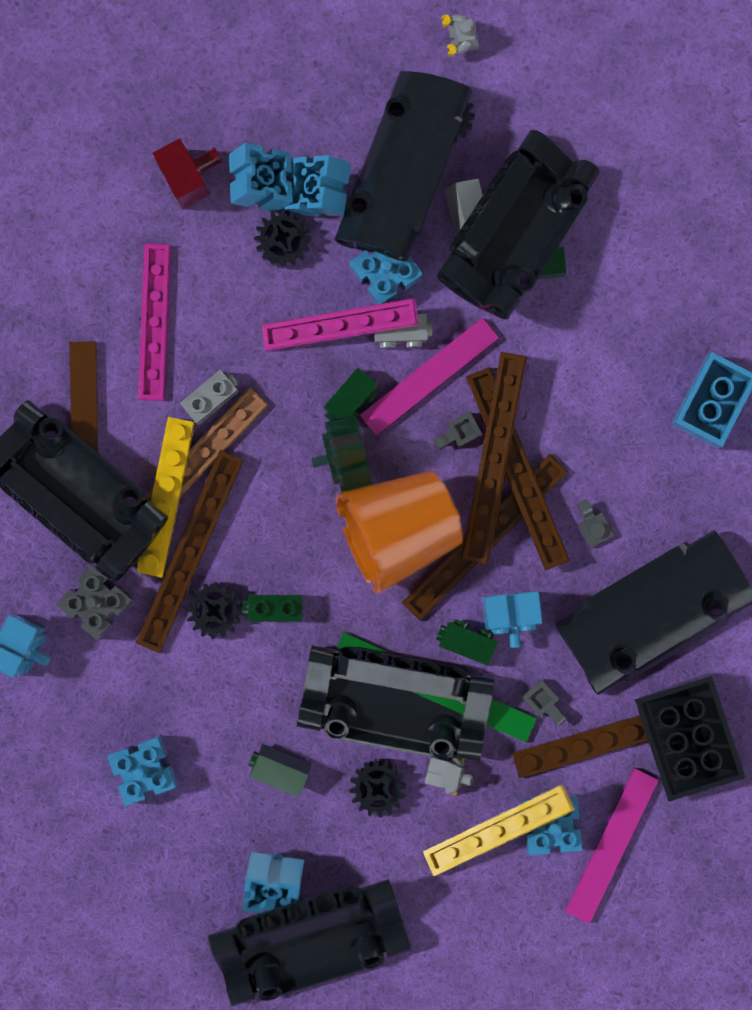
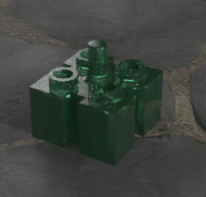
(345, 454)

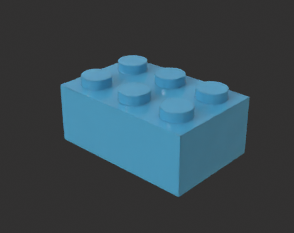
(714, 400)

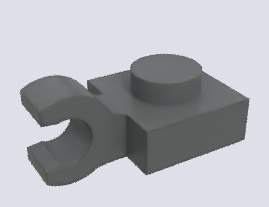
(460, 430)
(594, 527)
(542, 700)

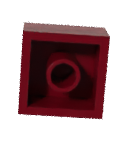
(185, 172)

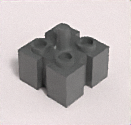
(95, 602)

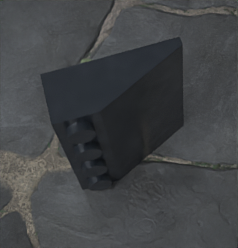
(690, 737)

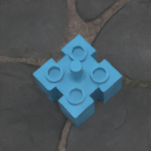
(260, 177)
(319, 185)
(384, 275)
(512, 614)
(18, 646)
(142, 770)
(556, 833)
(271, 882)

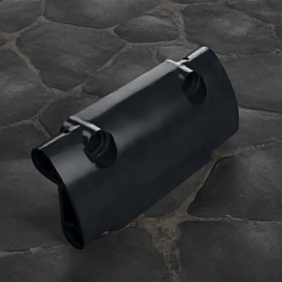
(404, 164)
(517, 225)
(76, 492)
(655, 611)
(378, 708)
(309, 942)

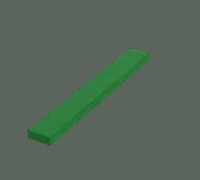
(500, 715)

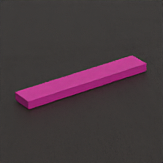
(154, 322)
(340, 325)
(429, 376)
(611, 845)

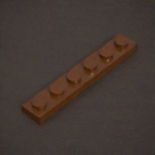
(579, 746)

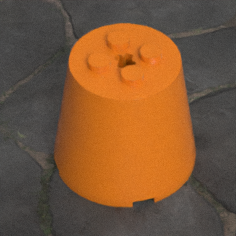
(399, 527)

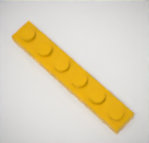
(167, 492)
(498, 830)

